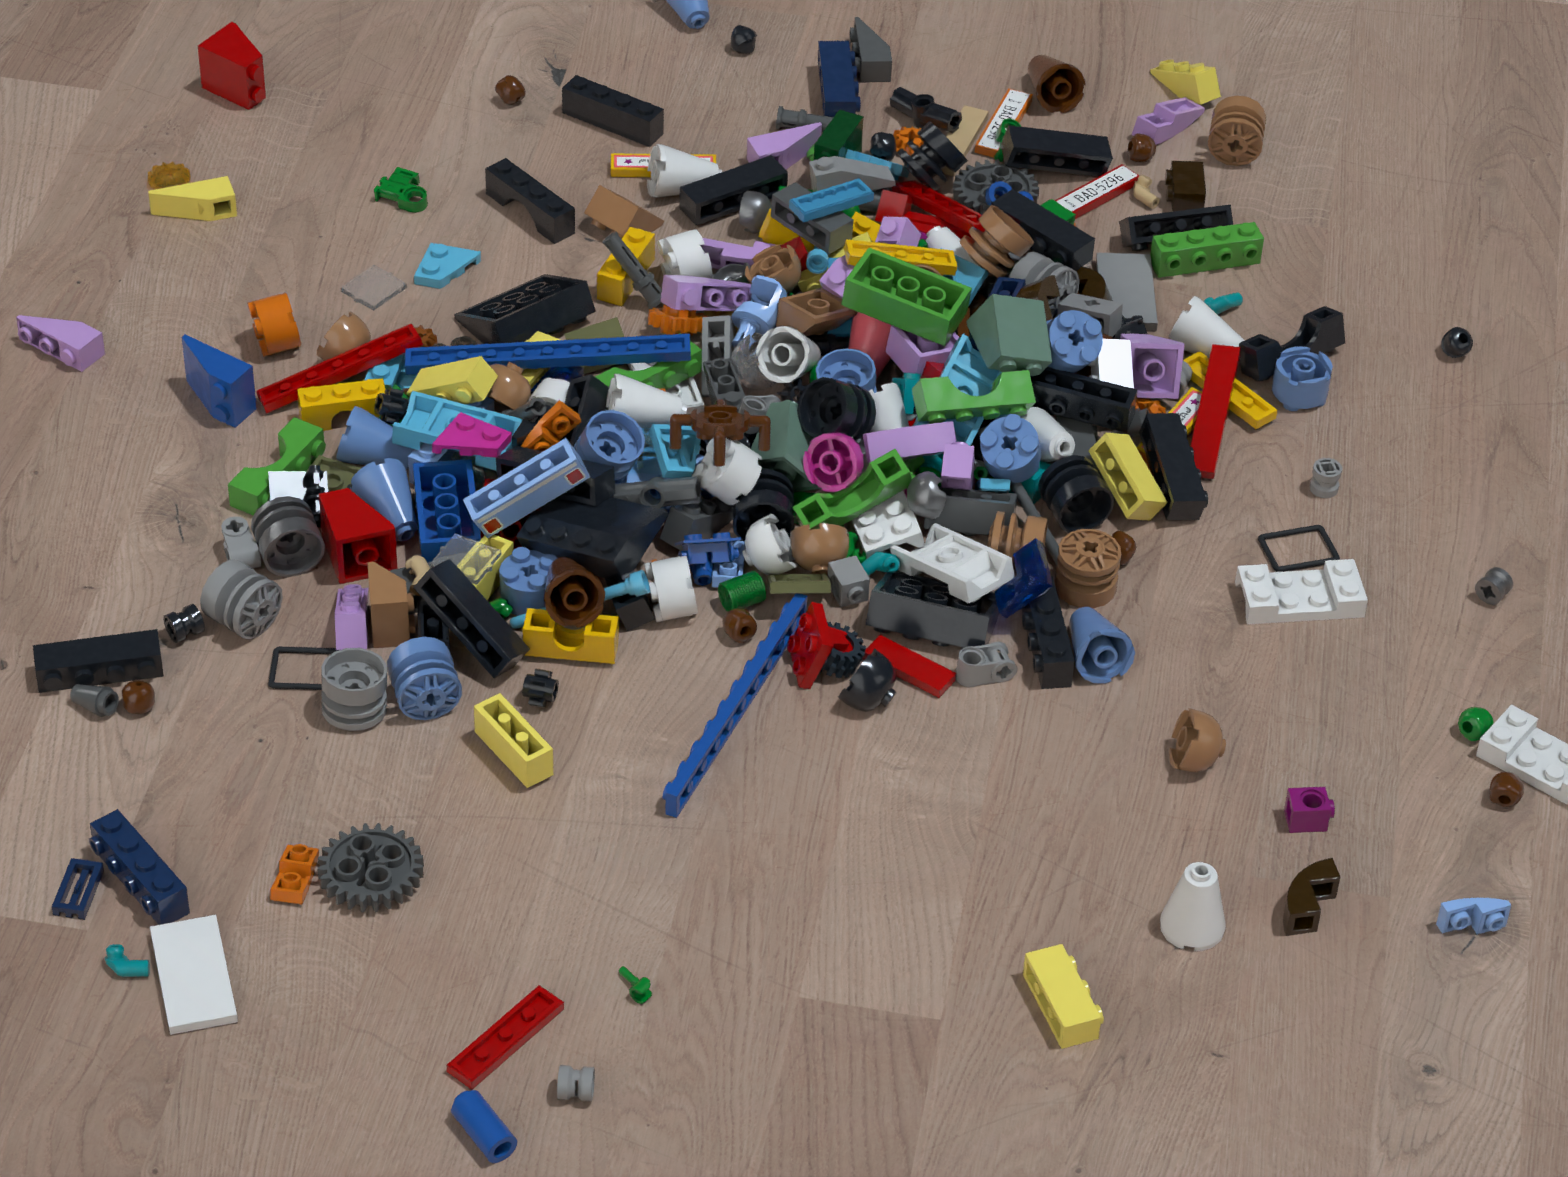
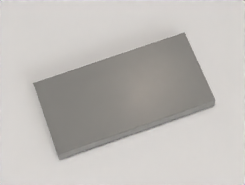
(1130, 283)

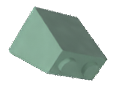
(1012, 334)
(787, 445)

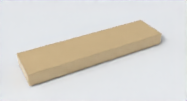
(969, 129)

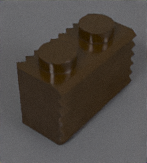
(1186, 186)

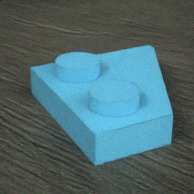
(896, 169)
(443, 264)

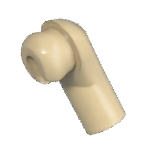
(1142, 192)
(418, 567)

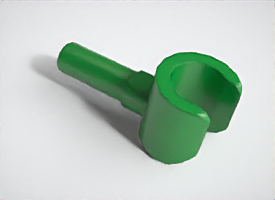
(640, 987)

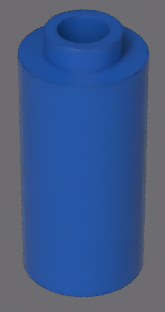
(483, 1126)

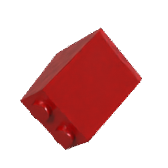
(232, 67)
(355, 535)

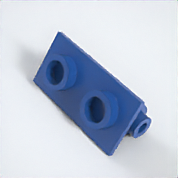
(720, 547)

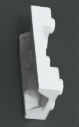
(887, 524)
(958, 561)
(1302, 595)
(1528, 752)

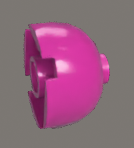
(833, 461)

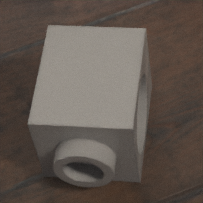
(848, 581)

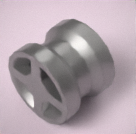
(1494, 586)

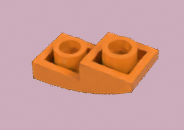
(552, 427)
(295, 874)

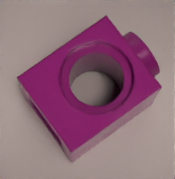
(1308, 809)

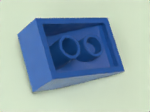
(219, 381)

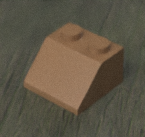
(619, 213)
(813, 312)
(389, 607)

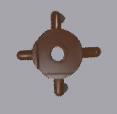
(720, 422)

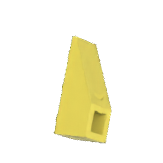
(1189, 81)
(196, 200)

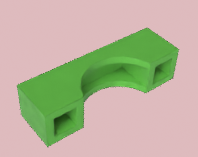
(662, 373)
(940, 400)
(298, 447)
(879, 482)

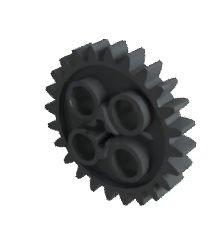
(973, 182)
(369, 877)

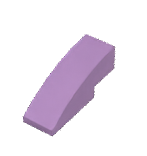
(1168, 119)
(910, 441)

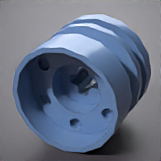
(848, 366)
(612, 440)
(424, 678)

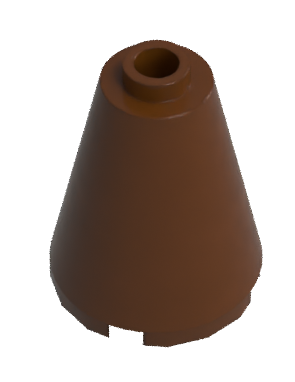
(1056, 83)
(572, 593)

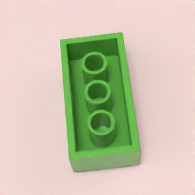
(906, 296)

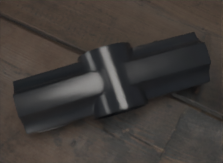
(924, 109)

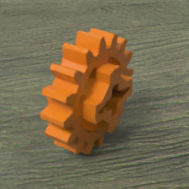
(675, 321)

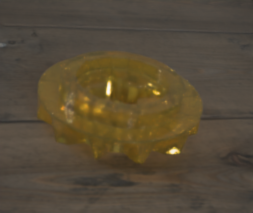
(159, 177)

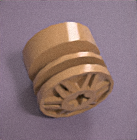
(1237, 130)
(1000, 237)
(1012, 538)
(1087, 568)

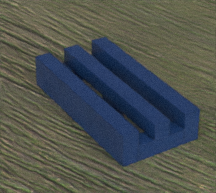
(73, 908)

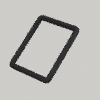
(1262, 537)
(305, 686)

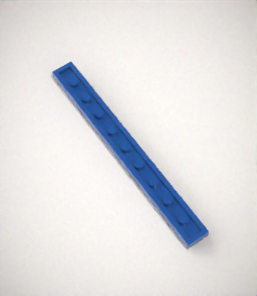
(558, 353)
(733, 708)

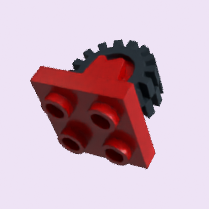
(823, 646)

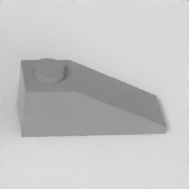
(838, 170)
(716, 342)

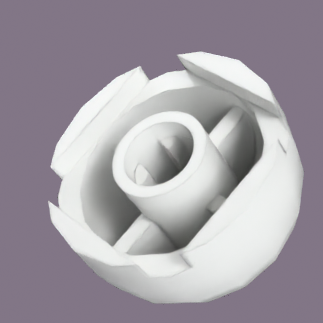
(768, 547)

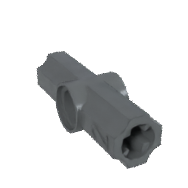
(672, 491)

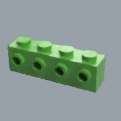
(1206, 249)

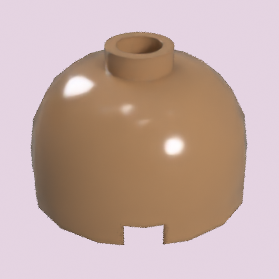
(776, 264)
(344, 336)
(510, 386)
(817, 547)
(1198, 741)

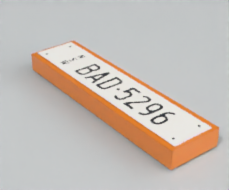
(1011, 106)

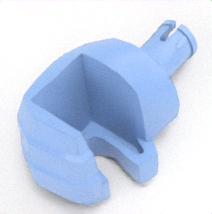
(761, 312)

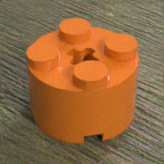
(274, 324)

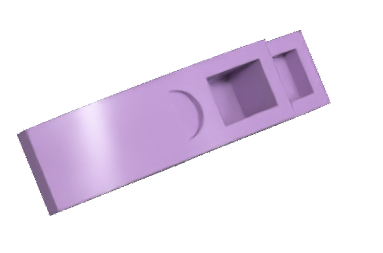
(727, 253)

